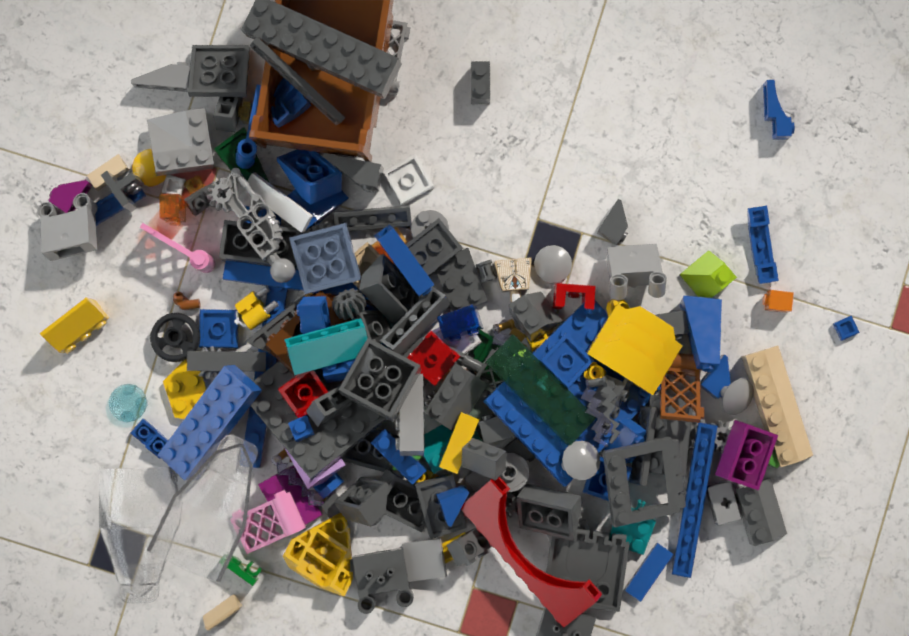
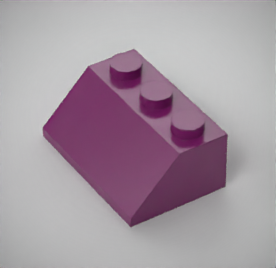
(746, 455)
(279, 483)

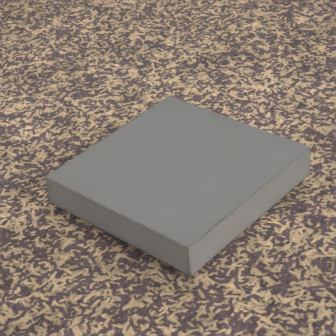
(424, 559)

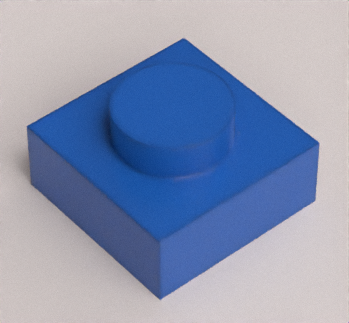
(301, 428)

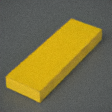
(460, 437)

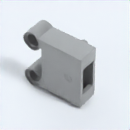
(68, 232)
(635, 267)

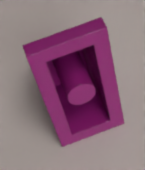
(65, 193)

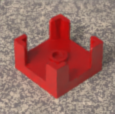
(573, 291)
(433, 357)

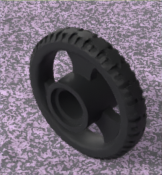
(178, 321)

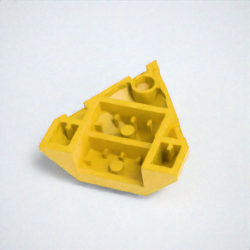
(323, 555)

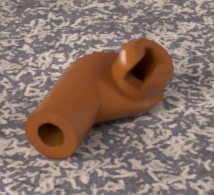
(184, 303)

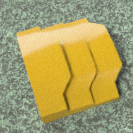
(636, 346)

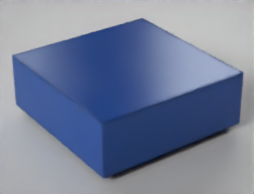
(846, 328)

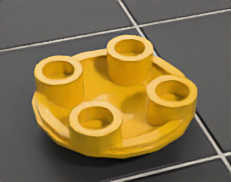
(144, 168)

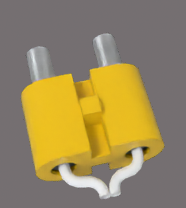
(252, 309)

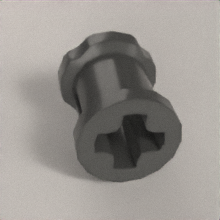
(486, 264)

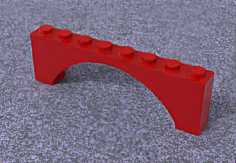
(561, 597)

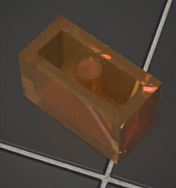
(172, 209)

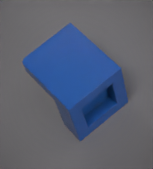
(329, 486)

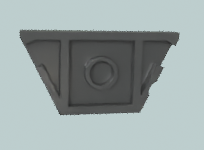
(259, 338)

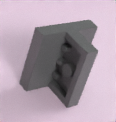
(123, 188)

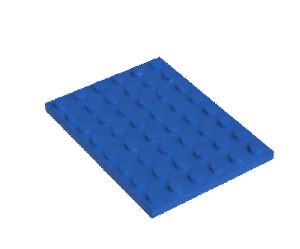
(530, 429)

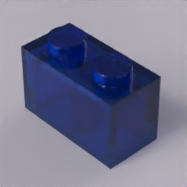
(460, 323)

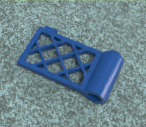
(247, 148)

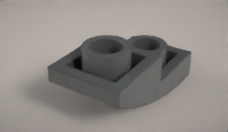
(198, 200)

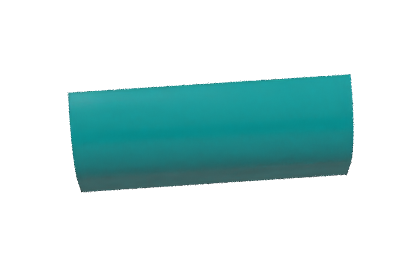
(326, 346)

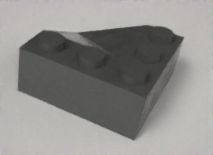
(380, 379)

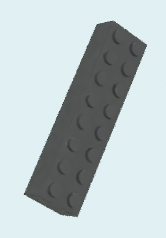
(322, 47)

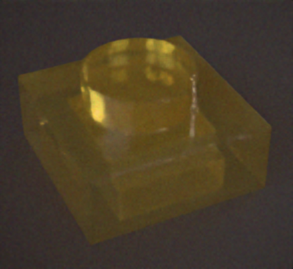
(245, 112)

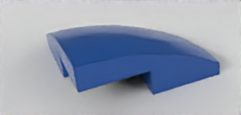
(288, 103)

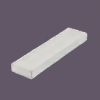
(280, 203)

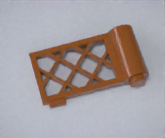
(682, 366)

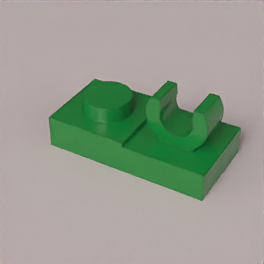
(246, 574)

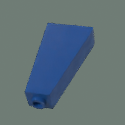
(404, 260)
(705, 330)

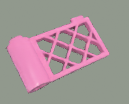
(199, 259)
(285, 515)

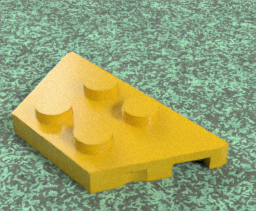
(184, 389)

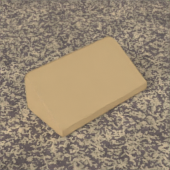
(115, 166)
(221, 612)

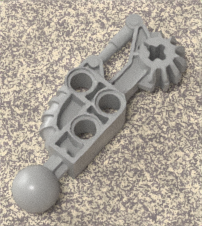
(281, 269)

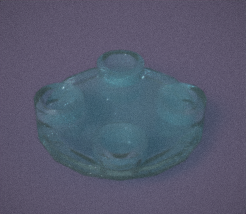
(127, 402)

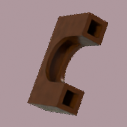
(276, 343)

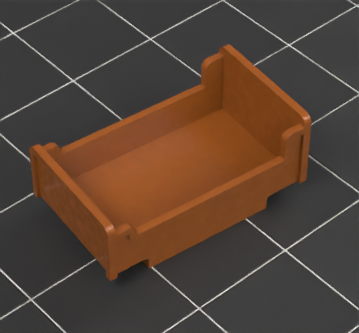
(312, 130)

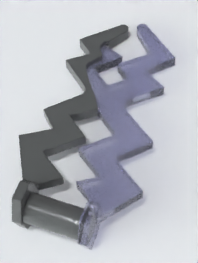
(602, 417)

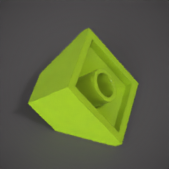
(707, 275)

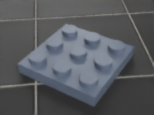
(325, 258)

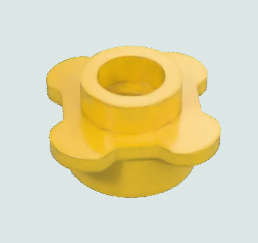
(600, 372)

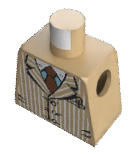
(513, 276)

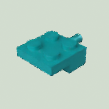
(637, 533)

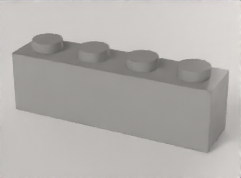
(412, 422)

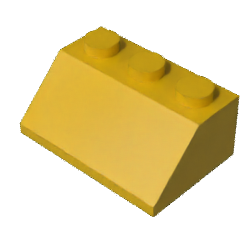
(75, 325)

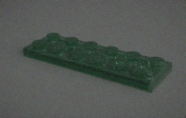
(540, 390)

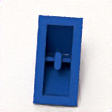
(451, 502)

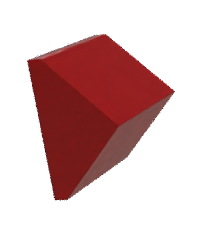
(302, 391)

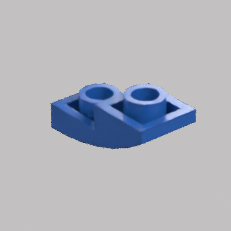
(149, 436)

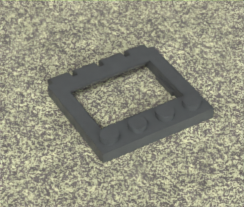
(618, 483)

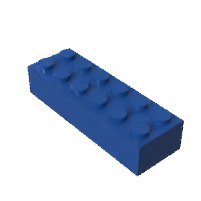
(209, 421)

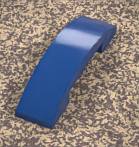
(761, 244)

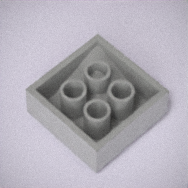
(180, 142)

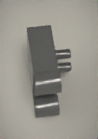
(381, 573)
(580, 626)

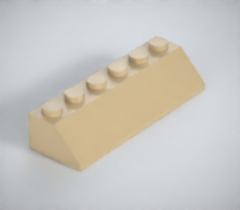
(777, 404)

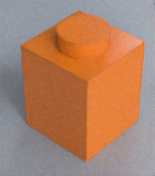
(778, 301)

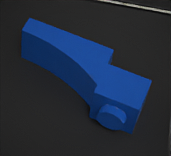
(781, 124)

